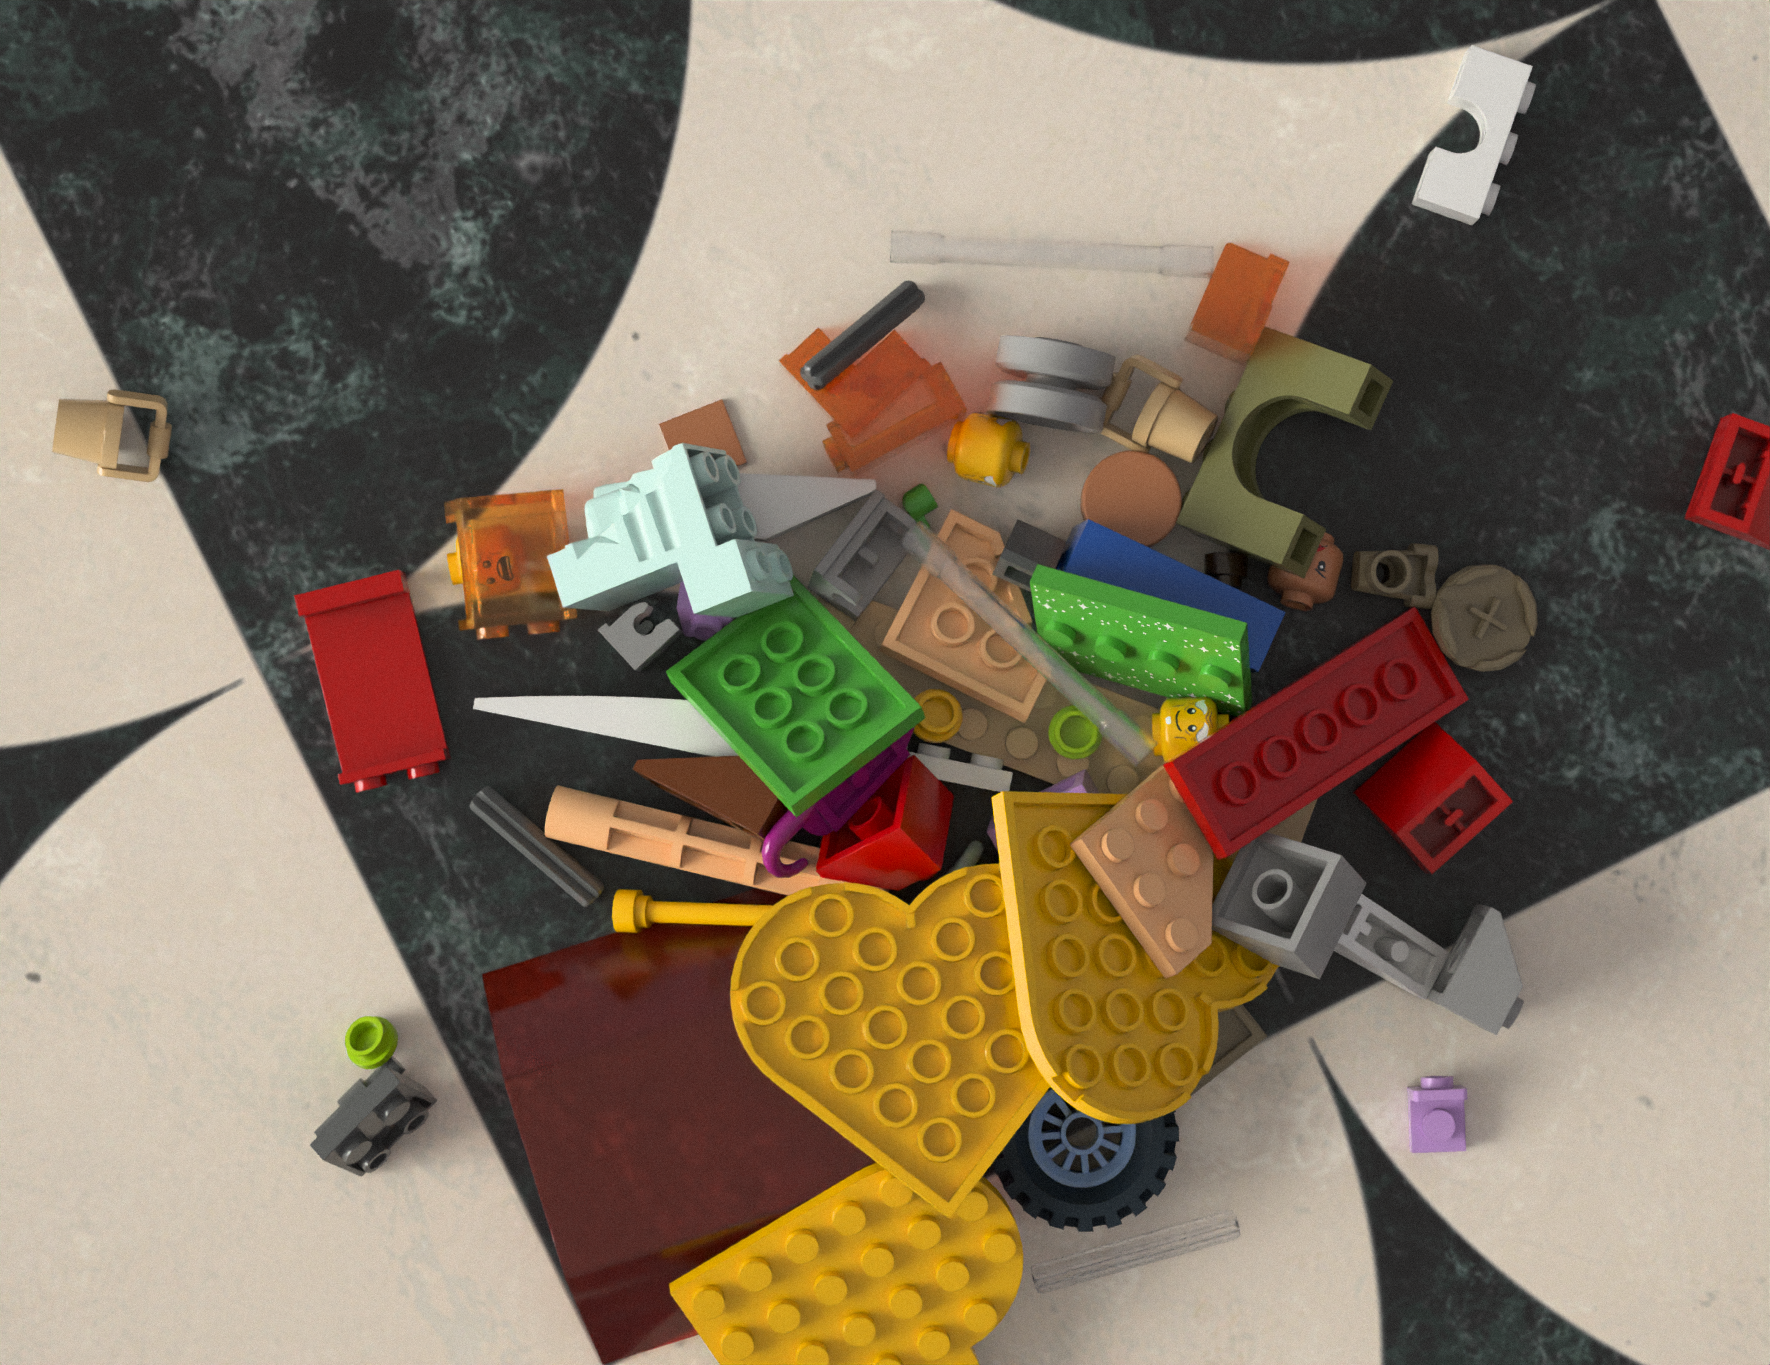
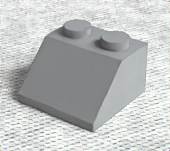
(1287, 902)
(1481, 974)

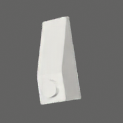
(791, 502)
(1391, 948)

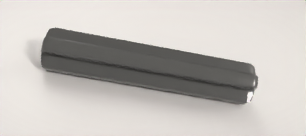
(862, 335)
(536, 847)

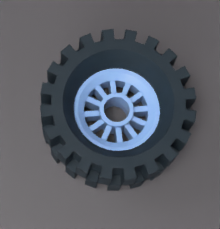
(1086, 1196)

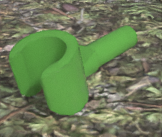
(919, 503)

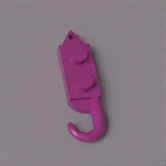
(833, 809)

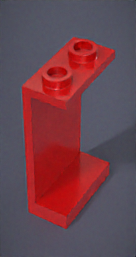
(374, 679)

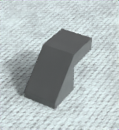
(1025, 550)

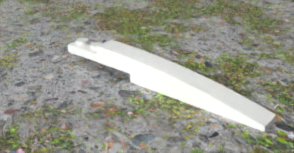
(681, 727)

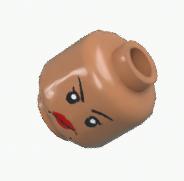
(1320, 580)

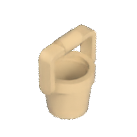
(1168, 419)
(93, 433)

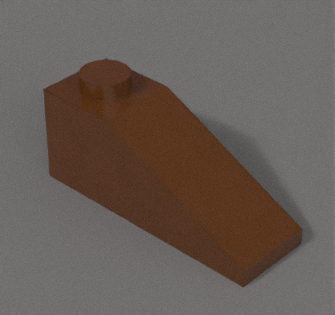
(719, 787)

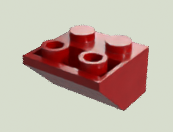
(1736, 482)
(1432, 797)

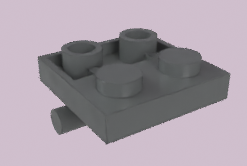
(372, 1119)

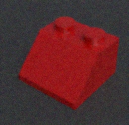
(894, 834)

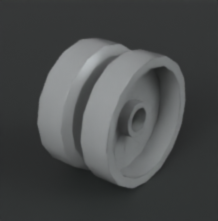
(1051, 374)

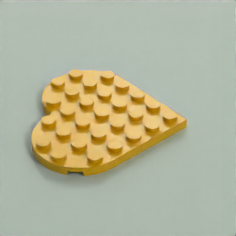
(1086, 991)
(894, 1023)
(860, 1280)

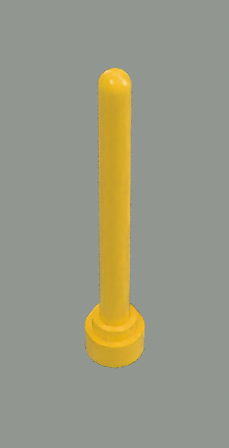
(636, 911)

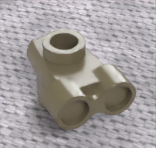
(1407, 574)

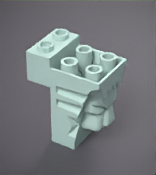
(672, 529)

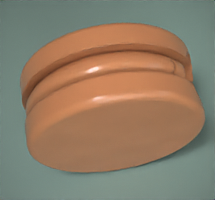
(1133, 496)

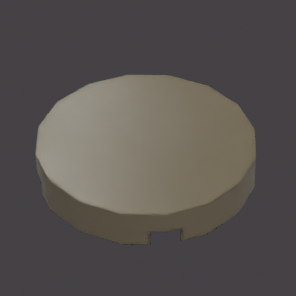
(1484, 617)

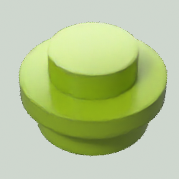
(1073, 734)
(371, 1041)

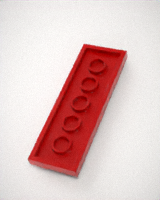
(1315, 733)

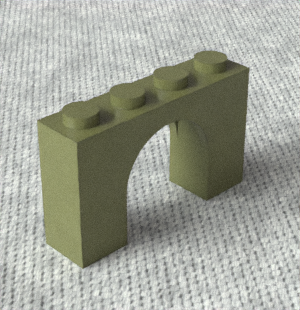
(1279, 381)

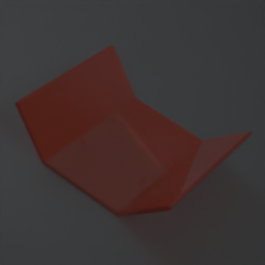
(650, 1118)

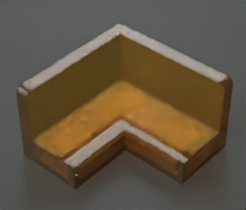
(1236, 303)
(861, 391)

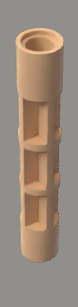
(674, 841)

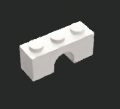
(1493, 93)

